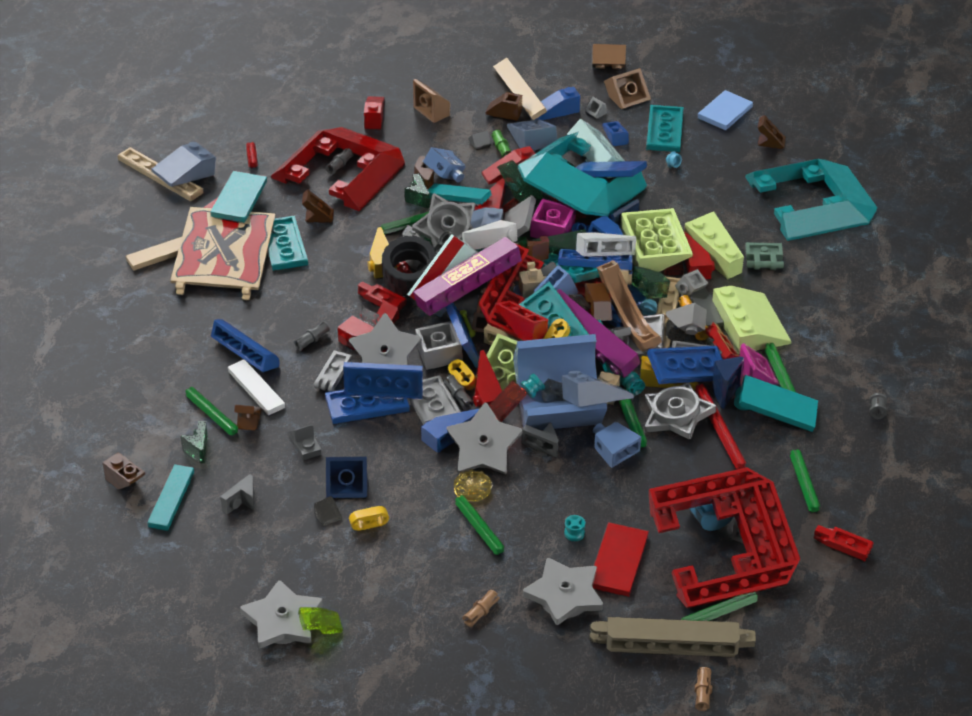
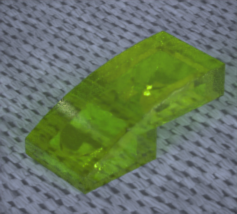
(320, 618)

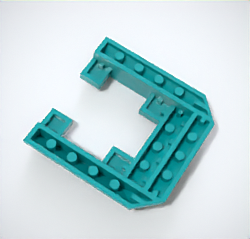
(572, 186)
(845, 210)

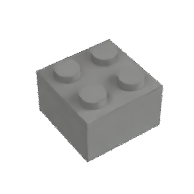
(439, 345)

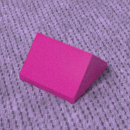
(757, 365)

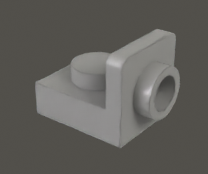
(691, 283)

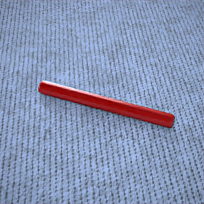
(722, 430)

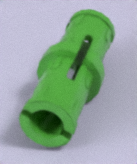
(501, 143)

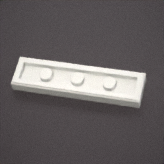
(256, 387)

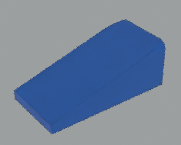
(616, 133)

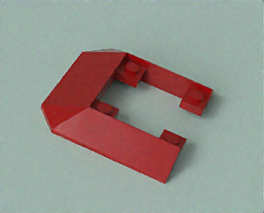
(378, 160)
(499, 291)
(761, 522)

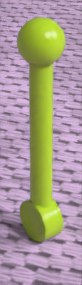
(464, 313)

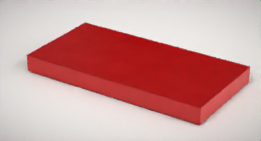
(619, 558)

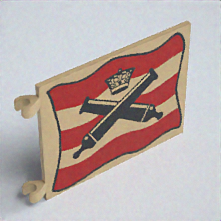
(222, 251)

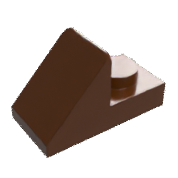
(770, 134)
(316, 208)
(247, 416)

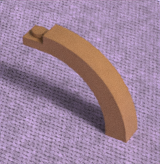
(626, 308)

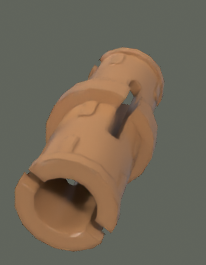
(480, 608)
(703, 689)

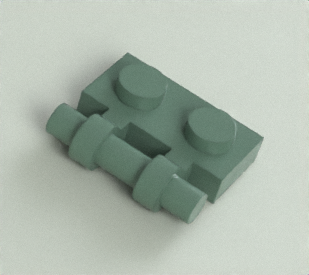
(764, 251)

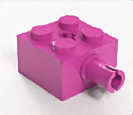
(552, 219)

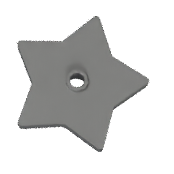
(442, 214)
(384, 336)
(677, 410)
(489, 454)
(565, 591)
(278, 616)

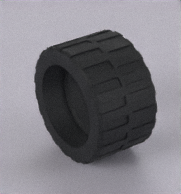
(400, 250)

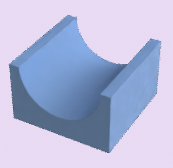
(551, 360)

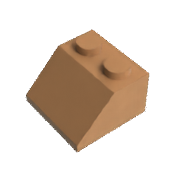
(608, 56)
(627, 88)
(430, 102)

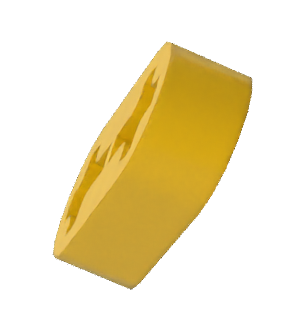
(554, 333)
(465, 372)
(369, 518)

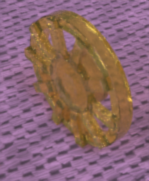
(472, 485)

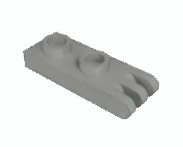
(332, 371)

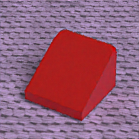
(391, 310)

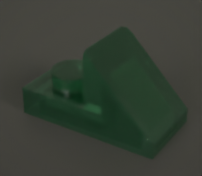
(417, 192)
(196, 444)

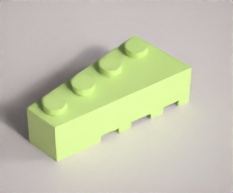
(716, 240)

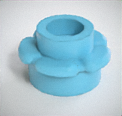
(673, 159)
(648, 307)

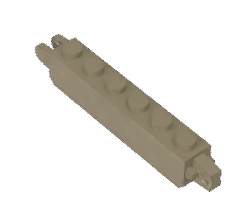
(671, 636)

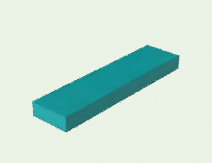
(460, 193)
(170, 497)

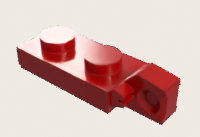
(379, 294)
(721, 341)
(844, 541)

